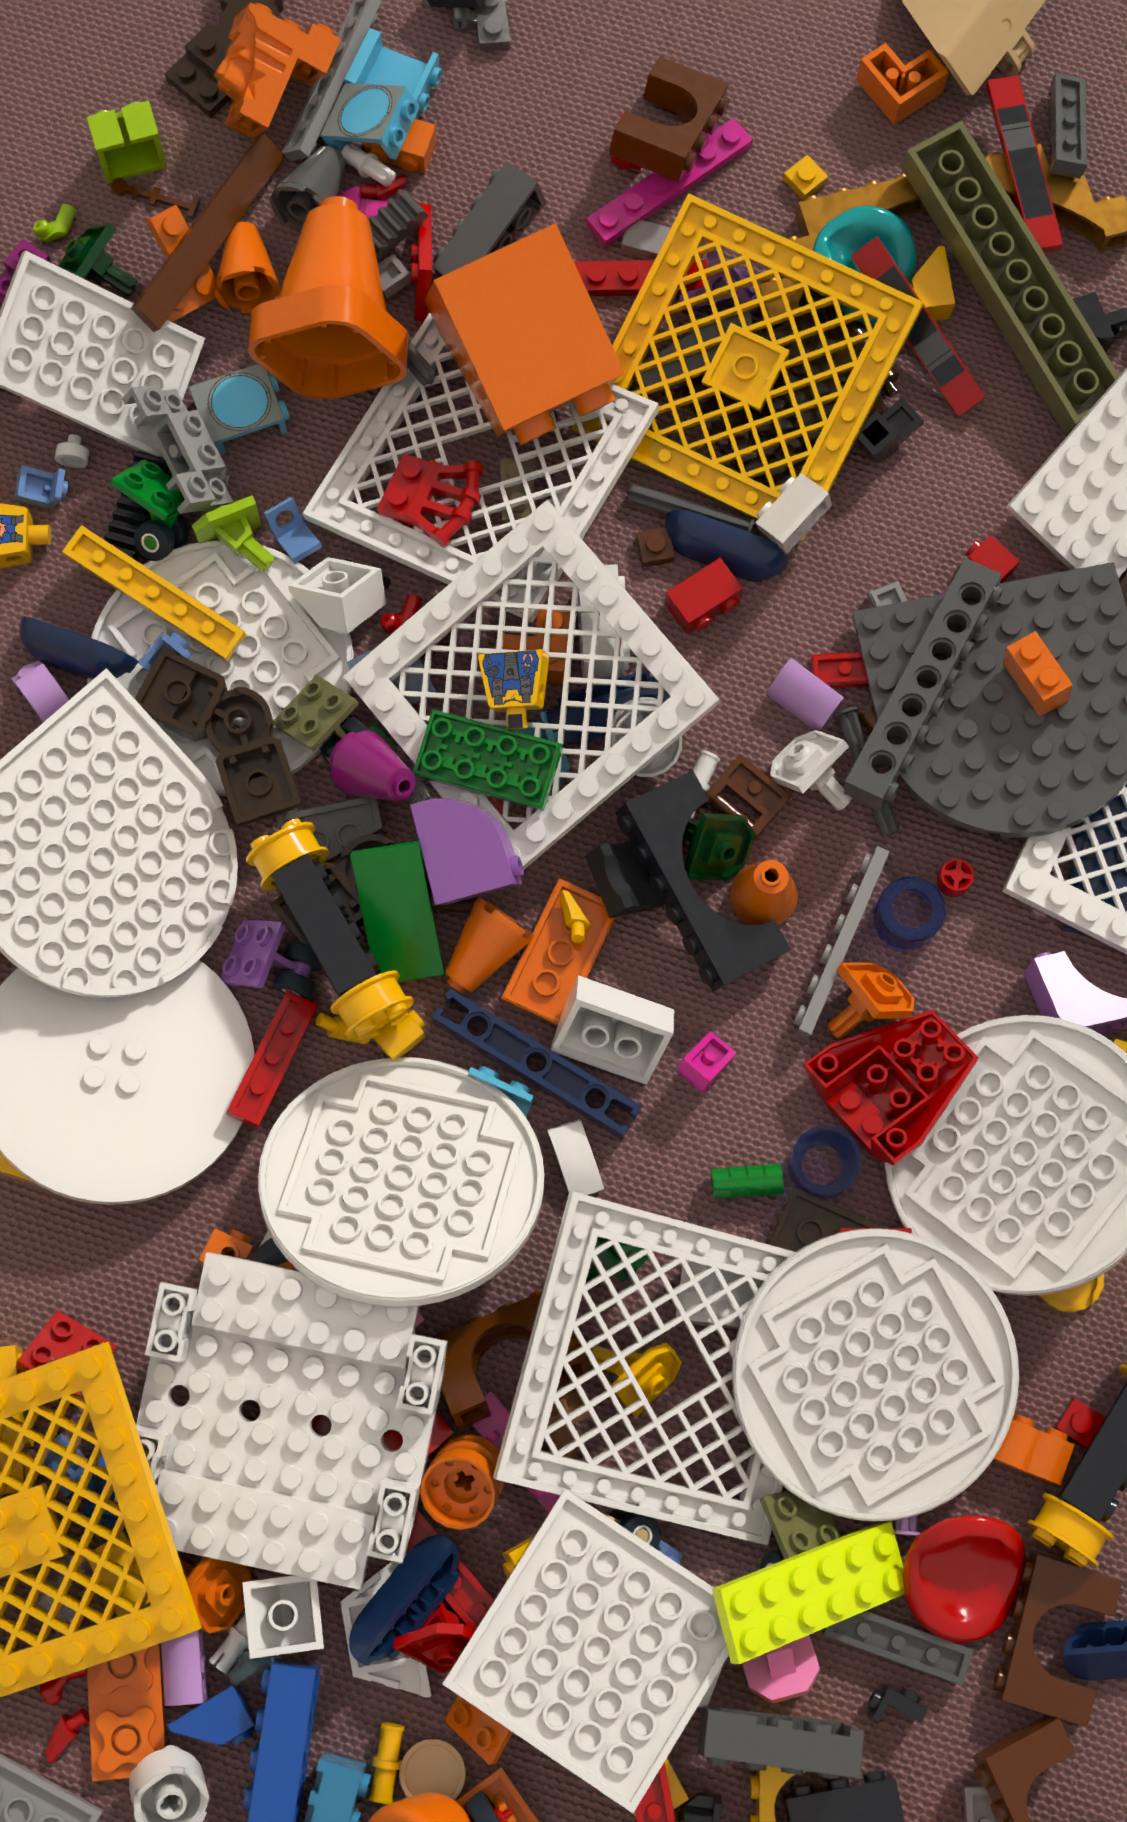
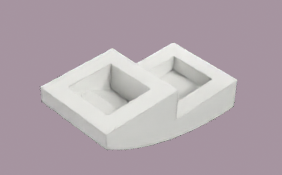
(575, 1158)

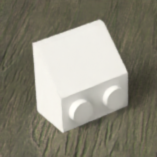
(794, 512)
(340, 593)
(709, 1286)
(282, 1616)

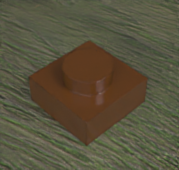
(655, 547)

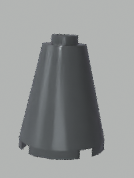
(308, 185)

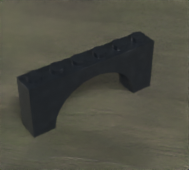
(718, 945)

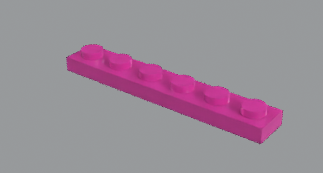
(658, 191)

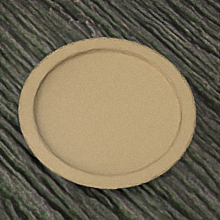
(432, 1768)

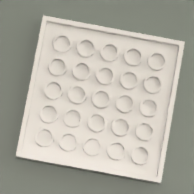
(595, 1651)

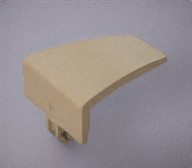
(977, 35)

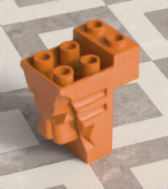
(263, 59)

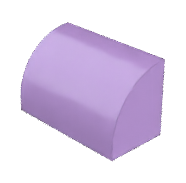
(805, 695)
(184, 1670)

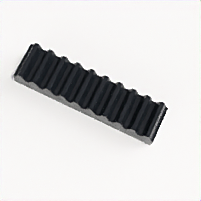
(130, 514)

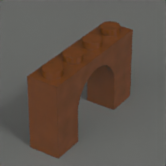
(667, 148)
(473, 1339)
(1022, 1677)
(1016, 1761)

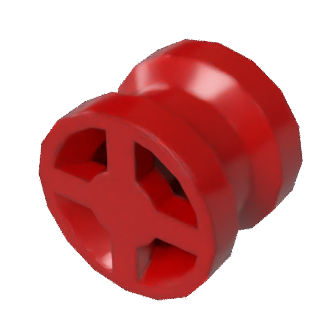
(957, 870)

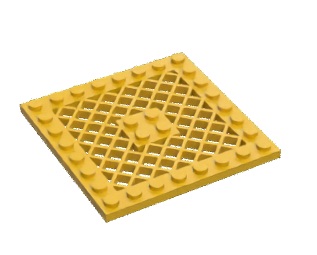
(749, 364)
(34, 1537)

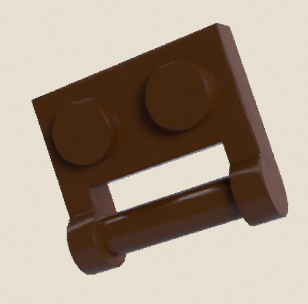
(753, 789)

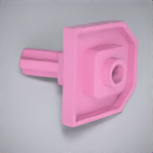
(783, 1671)

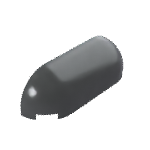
(693, 361)

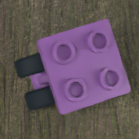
(256, 953)

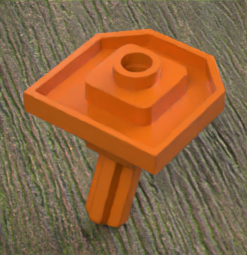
(874, 996)
(216, 1591)

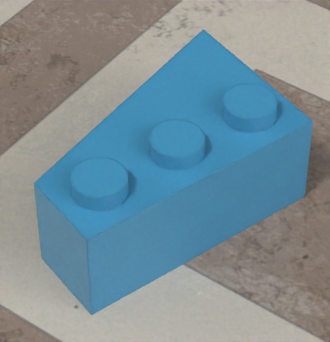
(337, 1789)

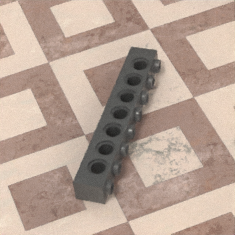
(971, 582)

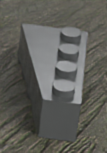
(492, 219)
(780, 1741)

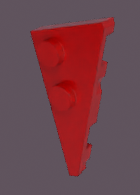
(422, 265)

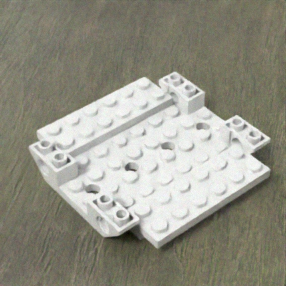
(271, 1485)

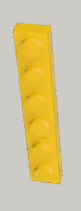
(154, 593)

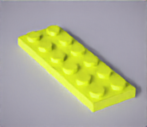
(809, 1591)

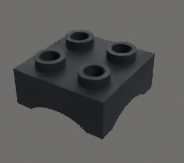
(622, 880)

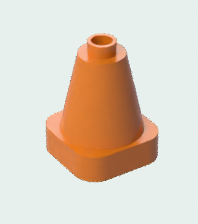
(330, 319)

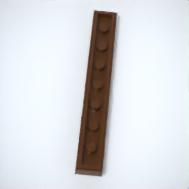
(207, 233)

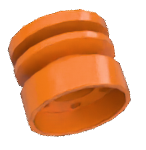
(455, 1496)

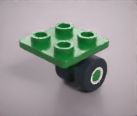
(148, 488)

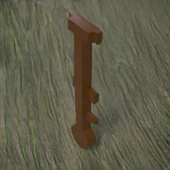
(120, 188)

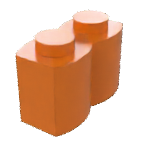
(1035, 1451)

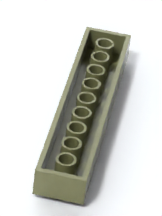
(1010, 273)

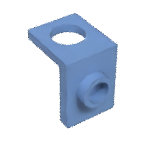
(294, 536)

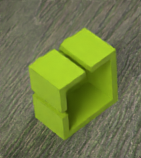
(127, 141)

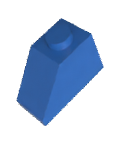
(219, 1719)

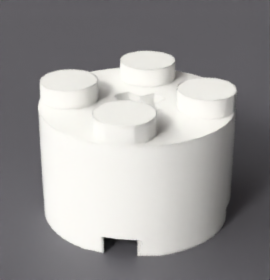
(168, 1787)

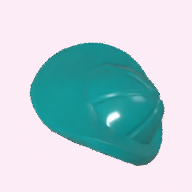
(856, 228)

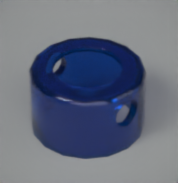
(901, 936)
(844, 1146)

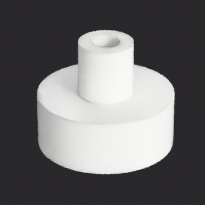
(72, 453)

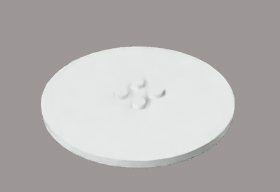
(275, 658)
(119, 1090)
(1026, 1159)
(401, 1182)
(875, 1374)

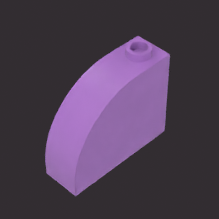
(464, 850)

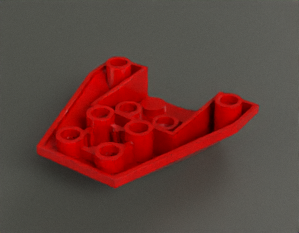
(892, 1082)

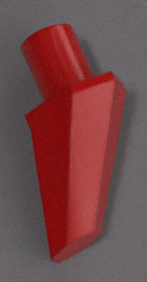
(381, 192)
(64, 1733)

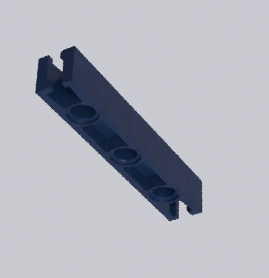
(513, 1050)

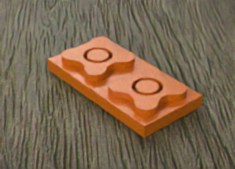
(553, 960)
(125, 1712)

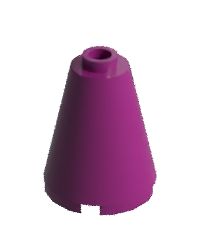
(370, 768)

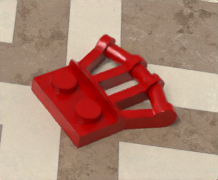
(413, 487)

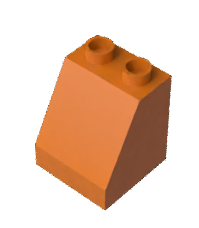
(525, 335)

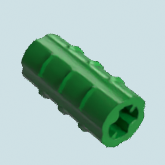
(747, 1181)

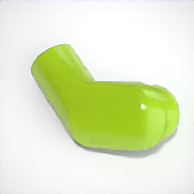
(56, 229)

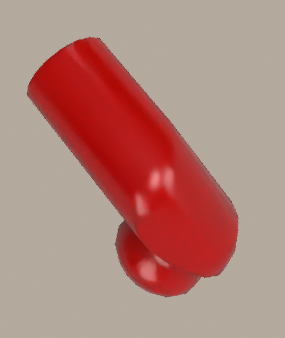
(392, 622)
(52, 1690)

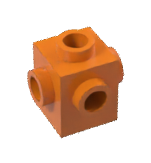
(224, 1244)

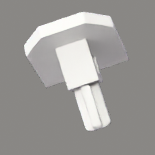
(808, 764)

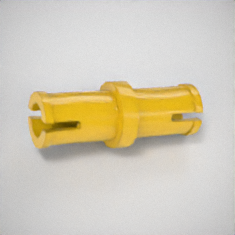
(386, 1763)

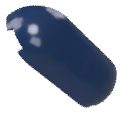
(708, 540)
(72, 650)
(598, 717)
(405, 1599)
(1097, 1651)

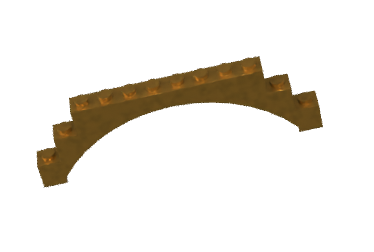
(1071, 198)

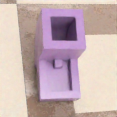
(40, 689)

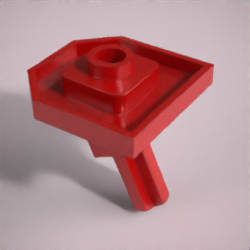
(437, 1641)

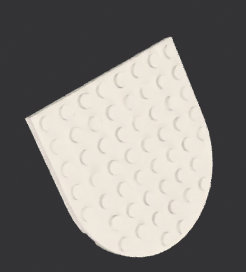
(109, 850)

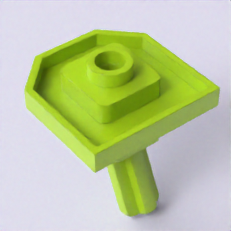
(234, 527)

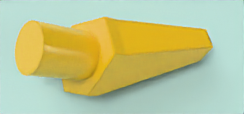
(574, 917)
(334, 1027)

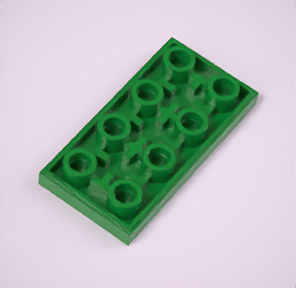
(488, 760)
(398, 910)

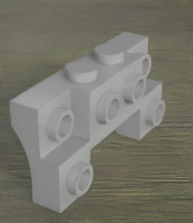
(184, 446)

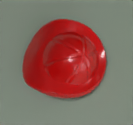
(963, 1576)

